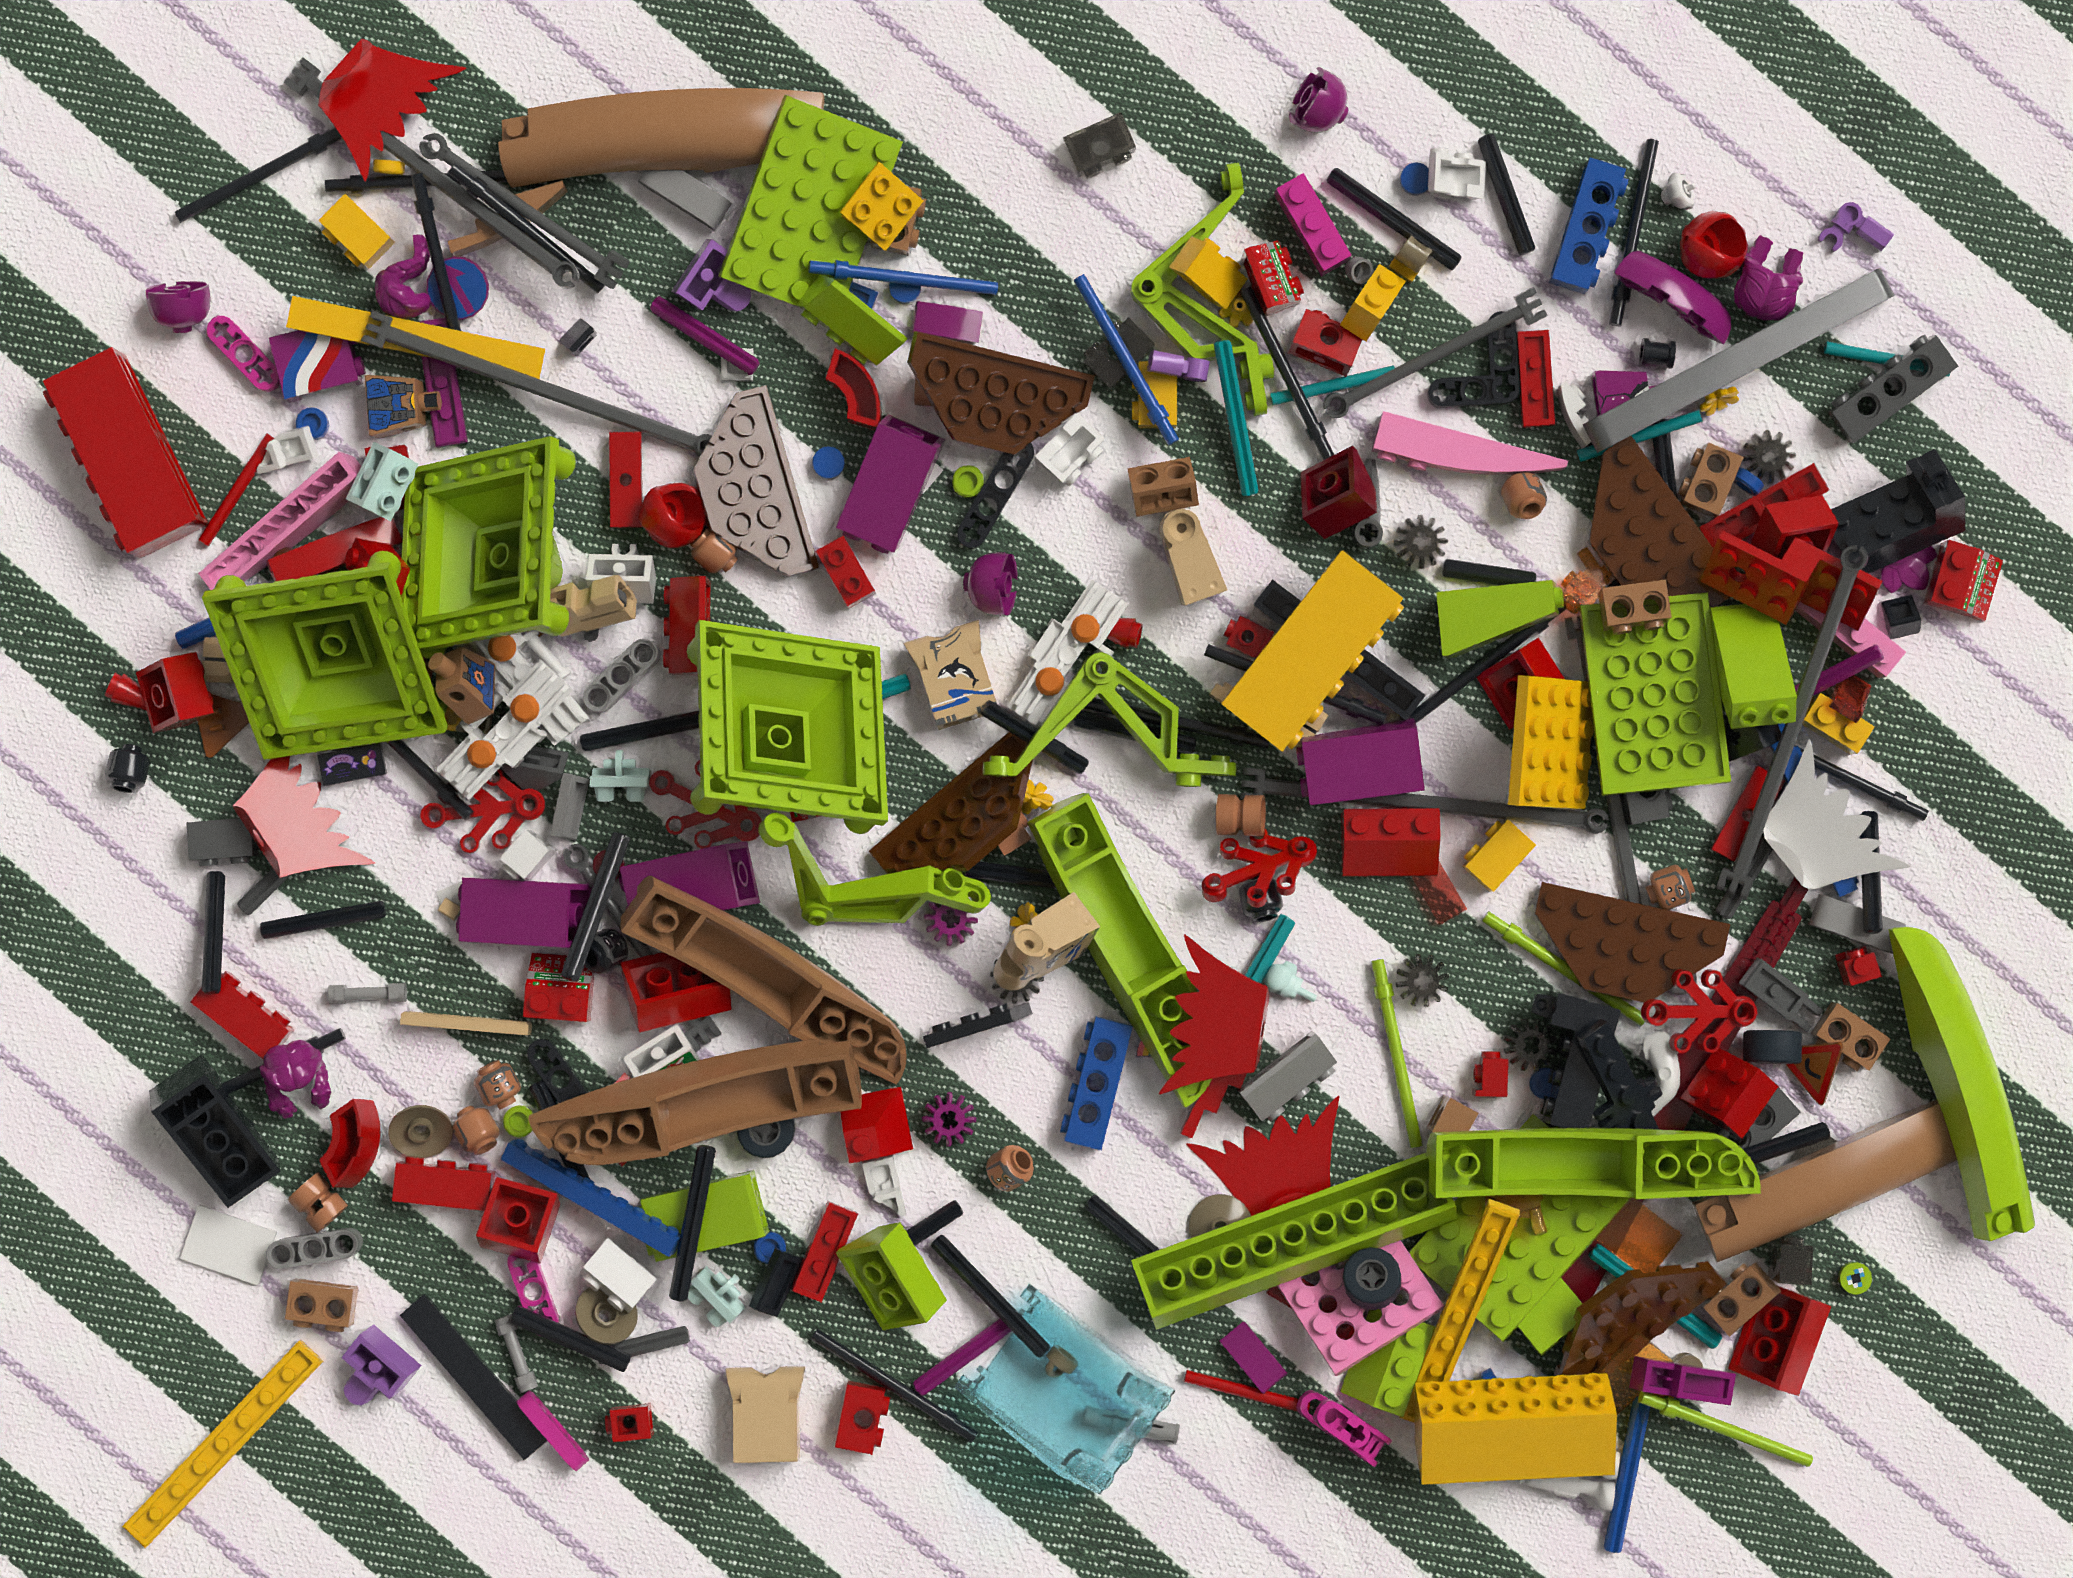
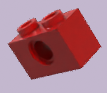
(1311, 348)
(846, 572)
(852, 1435)

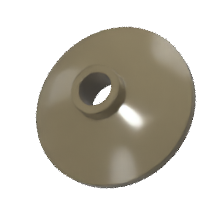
(420, 1140)
(1213, 1210)
(619, 1323)

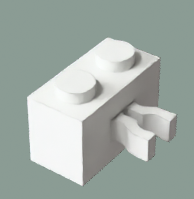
(634, 569)

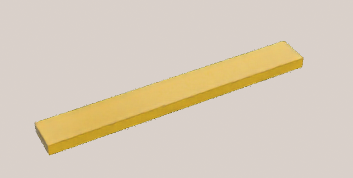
(350, 325)
(1466, 1296)
(223, 1443)

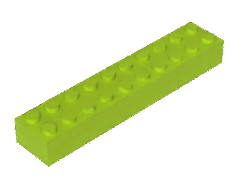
(1290, 1241)

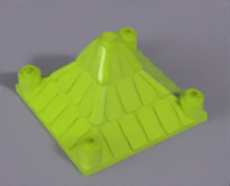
(484, 545)
(325, 659)
(789, 724)

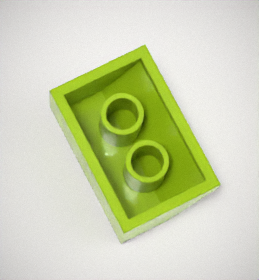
(849, 321)
(892, 1277)
(1389, 1374)

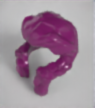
(1762, 291)
(397, 298)
(293, 1068)

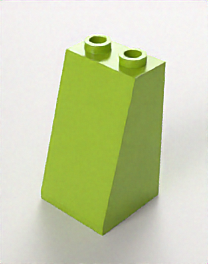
(1490, 613)
(1752, 667)
(730, 1216)

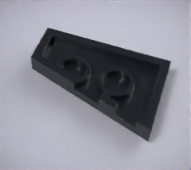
(974, 1023)

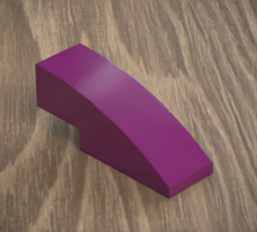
(1682, 1380)

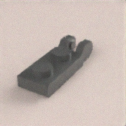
(1778, 993)

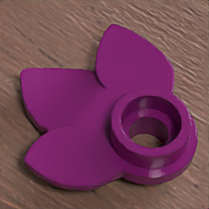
(1909, 571)

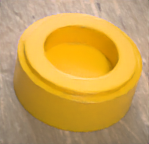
(388, 167)

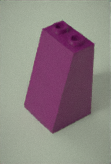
(890, 484)
(1361, 763)
(714, 874)
(520, 911)

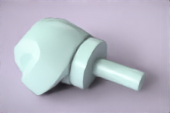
(1283, 981)

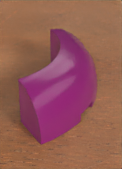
(1681, 293)

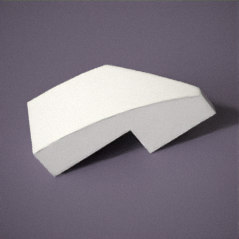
(288, 449)
(884, 1183)

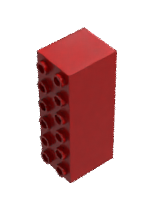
(124, 453)

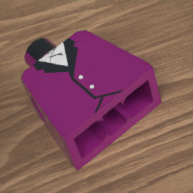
(1616, 387)

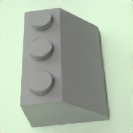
(1288, 1077)

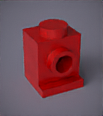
(1261, 637)
(1857, 966)
(1491, 1075)
(643, 1422)

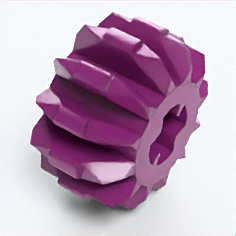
(943, 926)
(938, 1121)

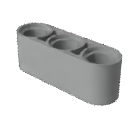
(687, 195)
(606, 679)
(1847, 922)
(299, 1248)

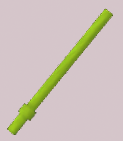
(1513, 934)
(1383, 992)
(1671, 1408)

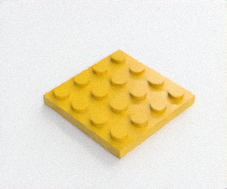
(1551, 743)

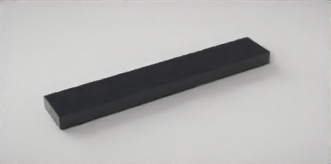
(473, 1375)

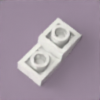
(1571, 402)

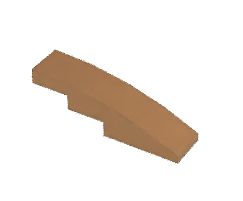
(539, 198)

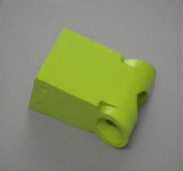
(1551, 1318)

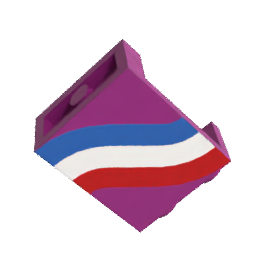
(314, 363)

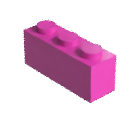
(1312, 224)

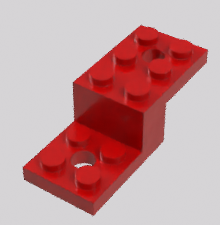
(1780, 585)

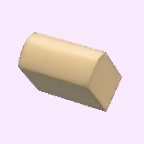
(449, 909)

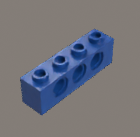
(1595, 176)
(1093, 1133)

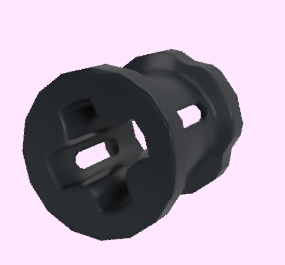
(1657, 353)

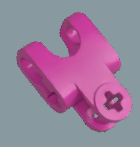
(1344, 1426)

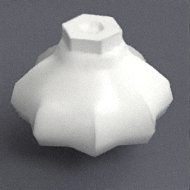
(1679, 192)

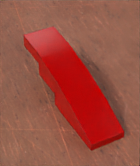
(1744, 518)
(329, 552)
(1210, 1101)

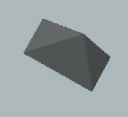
(539, 768)

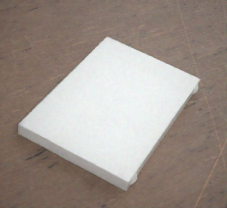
(228, 1245)

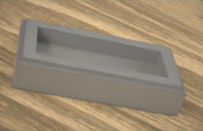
(569, 806)

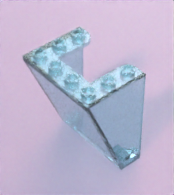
(1075, 1422)

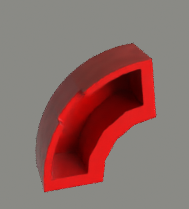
(858, 389)
(352, 1143)

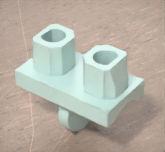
(620, 773)
(719, 1293)

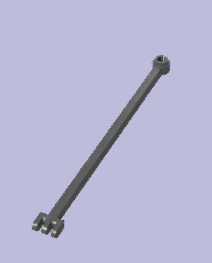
(449, 187)
(529, 383)
(1790, 732)
(1614, 802)
(1447, 805)

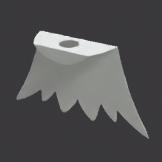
(1816, 837)

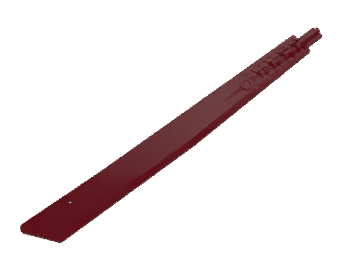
(1765, 942)

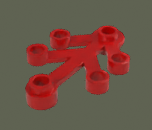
(491, 810)
(696, 818)
(1261, 865)
(1704, 1011)

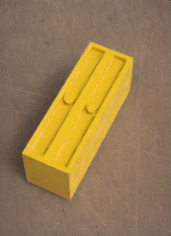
(1313, 651)
(1515, 1428)

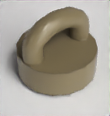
(1062, 1359)

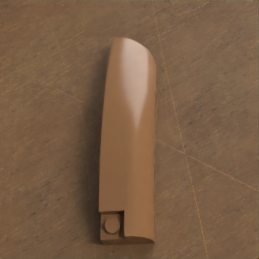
(643, 132)
(764, 974)
(701, 1101)
(1828, 1181)

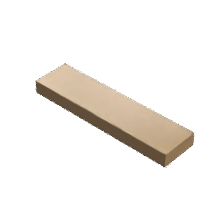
(466, 1023)

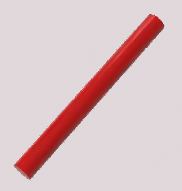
(235, 492)
(1241, 1390)

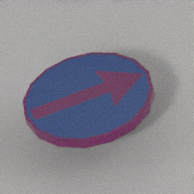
(467, 284)

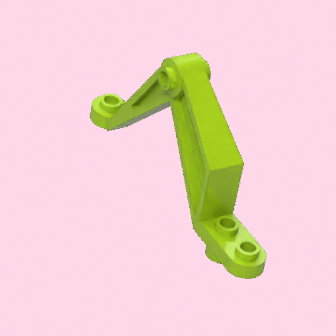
(1159, 278)
(1088, 684)
(872, 899)

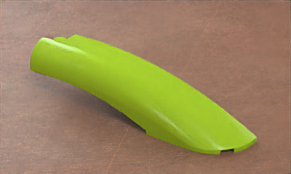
(1129, 942)
(1966, 1084)
(1588, 1163)

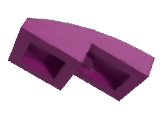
(947, 321)
(1253, 1357)

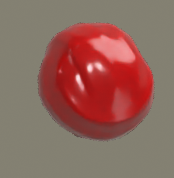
(1713, 245)
(672, 514)

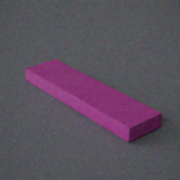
(449, 422)

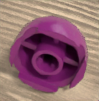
(1320, 102)
(179, 304)
(991, 583)

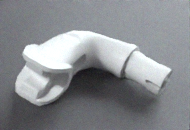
(1664, 1065)

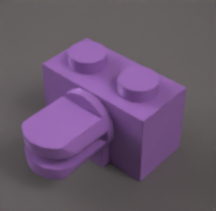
(701, 281)
(377, 1366)

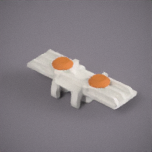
(1060, 647)
(512, 667)
(512, 736)

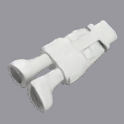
(1571, 1487)

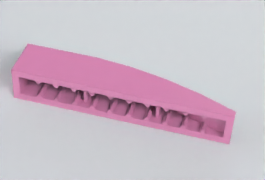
(1452, 450)
(288, 521)
(1857, 641)

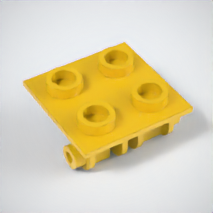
(881, 206)

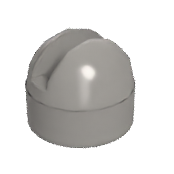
(1359, 269)

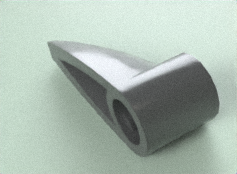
(1374, 520)

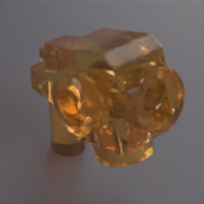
(1583, 587)
(1529, 1208)

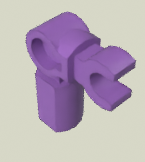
(1850, 217)
(1175, 365)

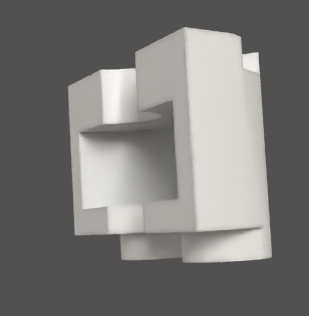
(1455, 175)
(1071, 449)

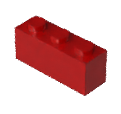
(244, 1015)
(442, 1183)

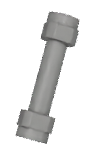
(394, 992)
(525, 1379)

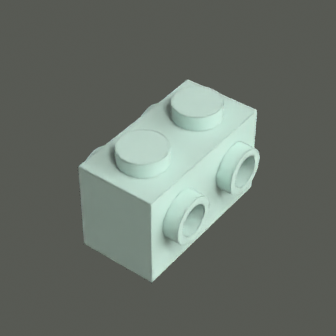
(382, 481)

